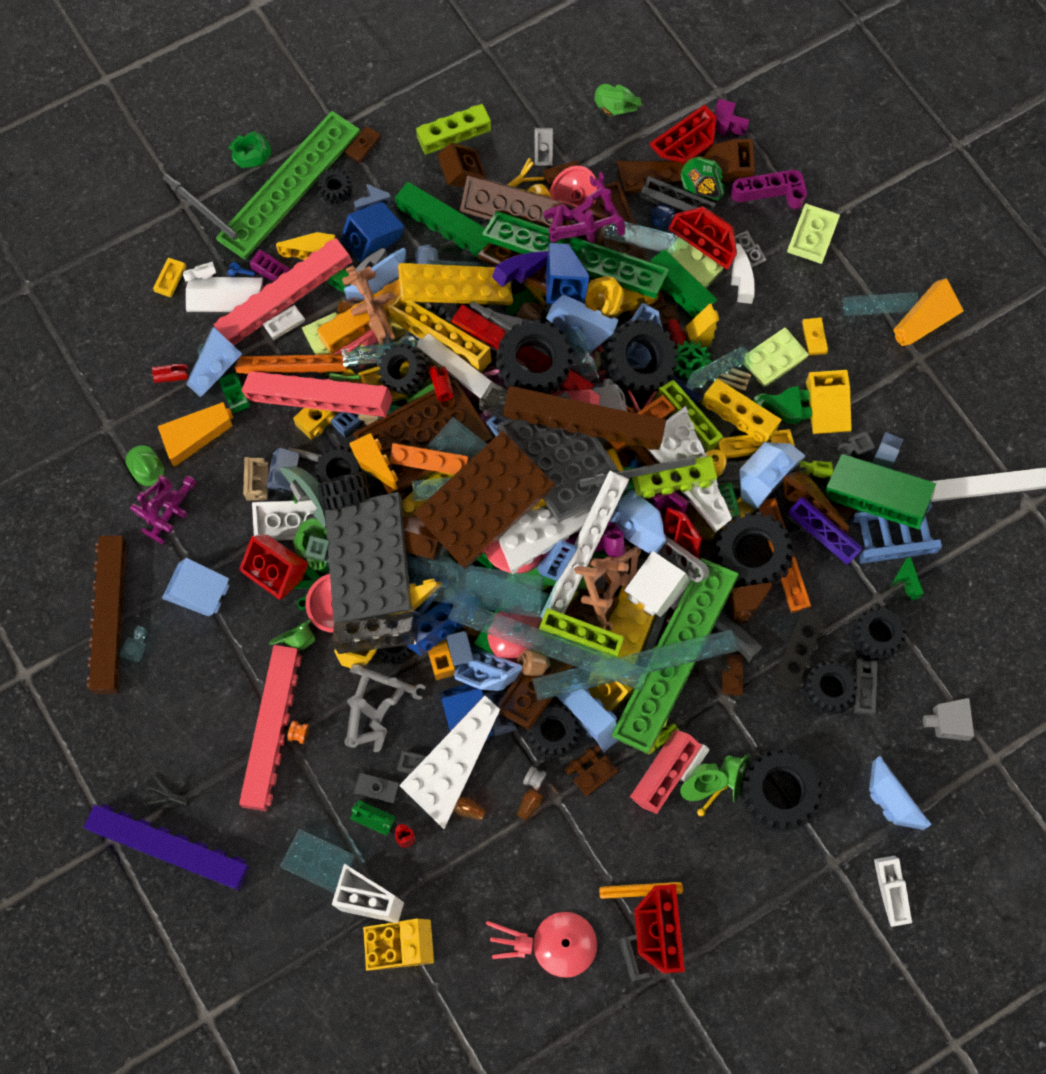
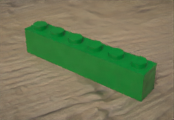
(441, 218)

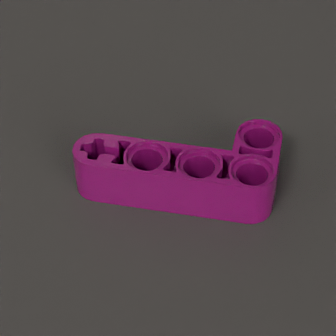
(745, 188)
(611, 542)

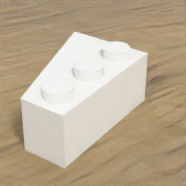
(365, 898)

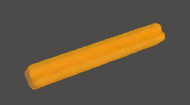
(632, 890)

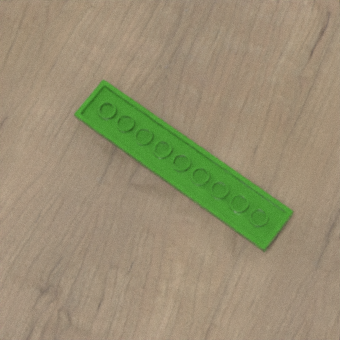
(289, 184)
(692, 619)

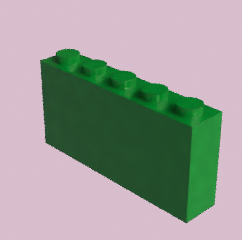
(880, 491)

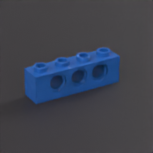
(434, 628)

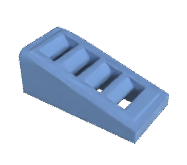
(345, 430)
(555, 573)

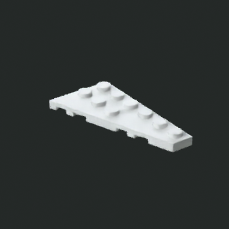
(681, 443)
(536, 535)
(444, 772)

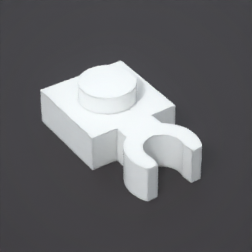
(204, 271)

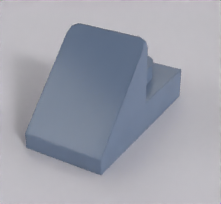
(375, 196)
(888, 450)
(459, 648)

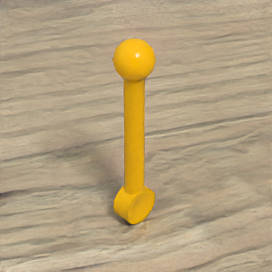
(701, 811)

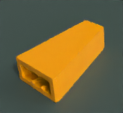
(930, 312)
(194, 431)

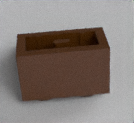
(733, 157)

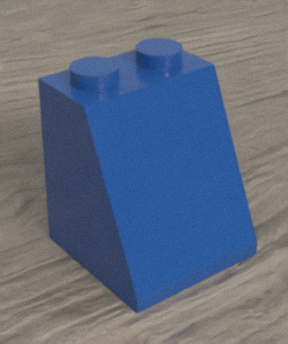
(371, 230)
(565, 274)
(459, 702)

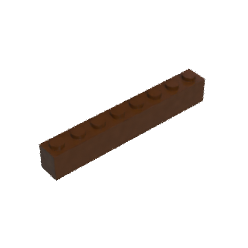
(584, 418)
(108, 615)

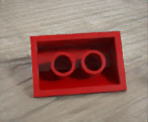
(272, 565)

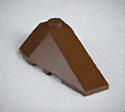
(798, 485)
(420, 539)

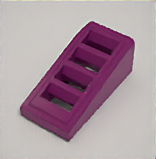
(261, 260)

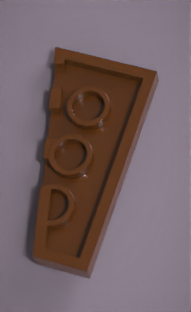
(635, 174)

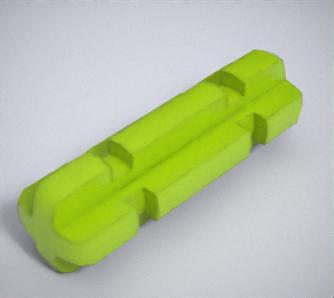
(664, 736)

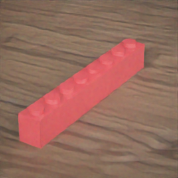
(283, 292)
(318, 393)
(270, 727)

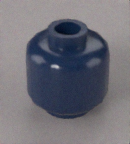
(662, 216)

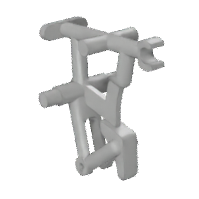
(359, 705)

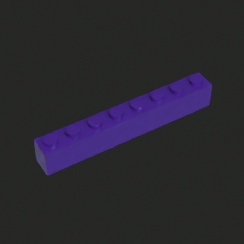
(167, 847)

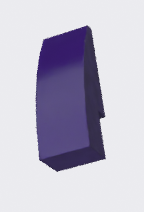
(519, 267)

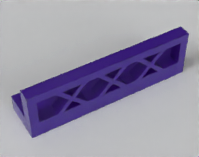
(824, 530)

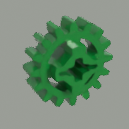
(690, 352)

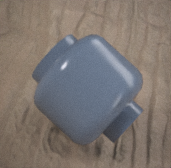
(425, 253)

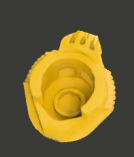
(604, 295)

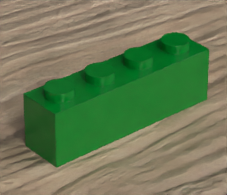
(683, 286)

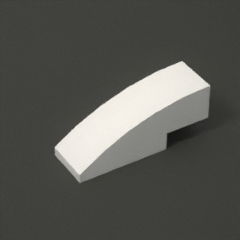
(743, 276)
(893, 890)

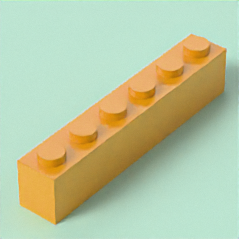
(347, 328)

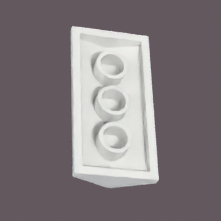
(220, 293)
(281, 518)

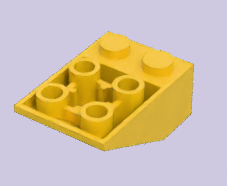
(829, 401)
(398, 944)

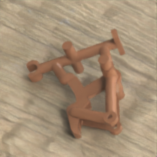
(372, 305)
(610, 566)

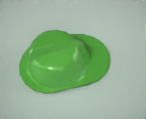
(144, 465)
(296, 638)
(735, 769)
(704, 782)

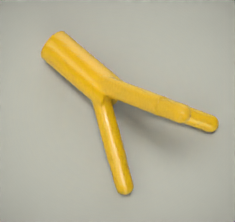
(519, 179)

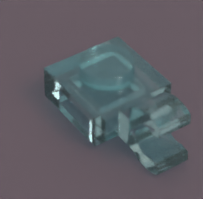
(134, 648)

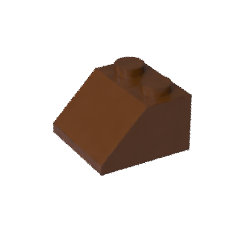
(459, 162)
(746, 600)

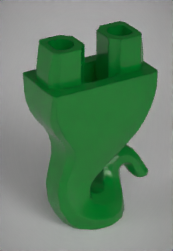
(787, 404)

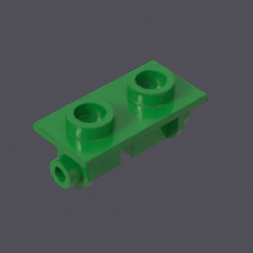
(372, 817)

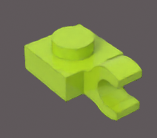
(819, 468)

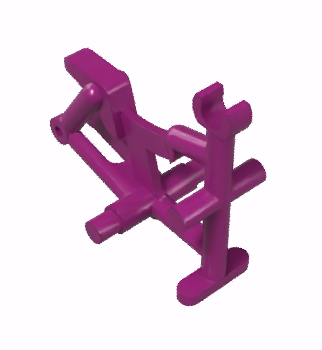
(586, 223)
(171, 501)

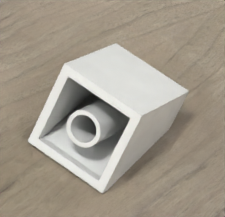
(657, 585)

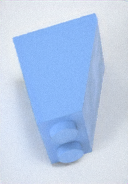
(196, 587)

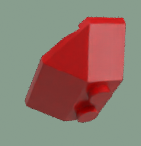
(687, 137)
(707, 234)
(682, 531)
(659, 929)

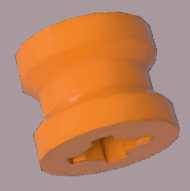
(298, 732)

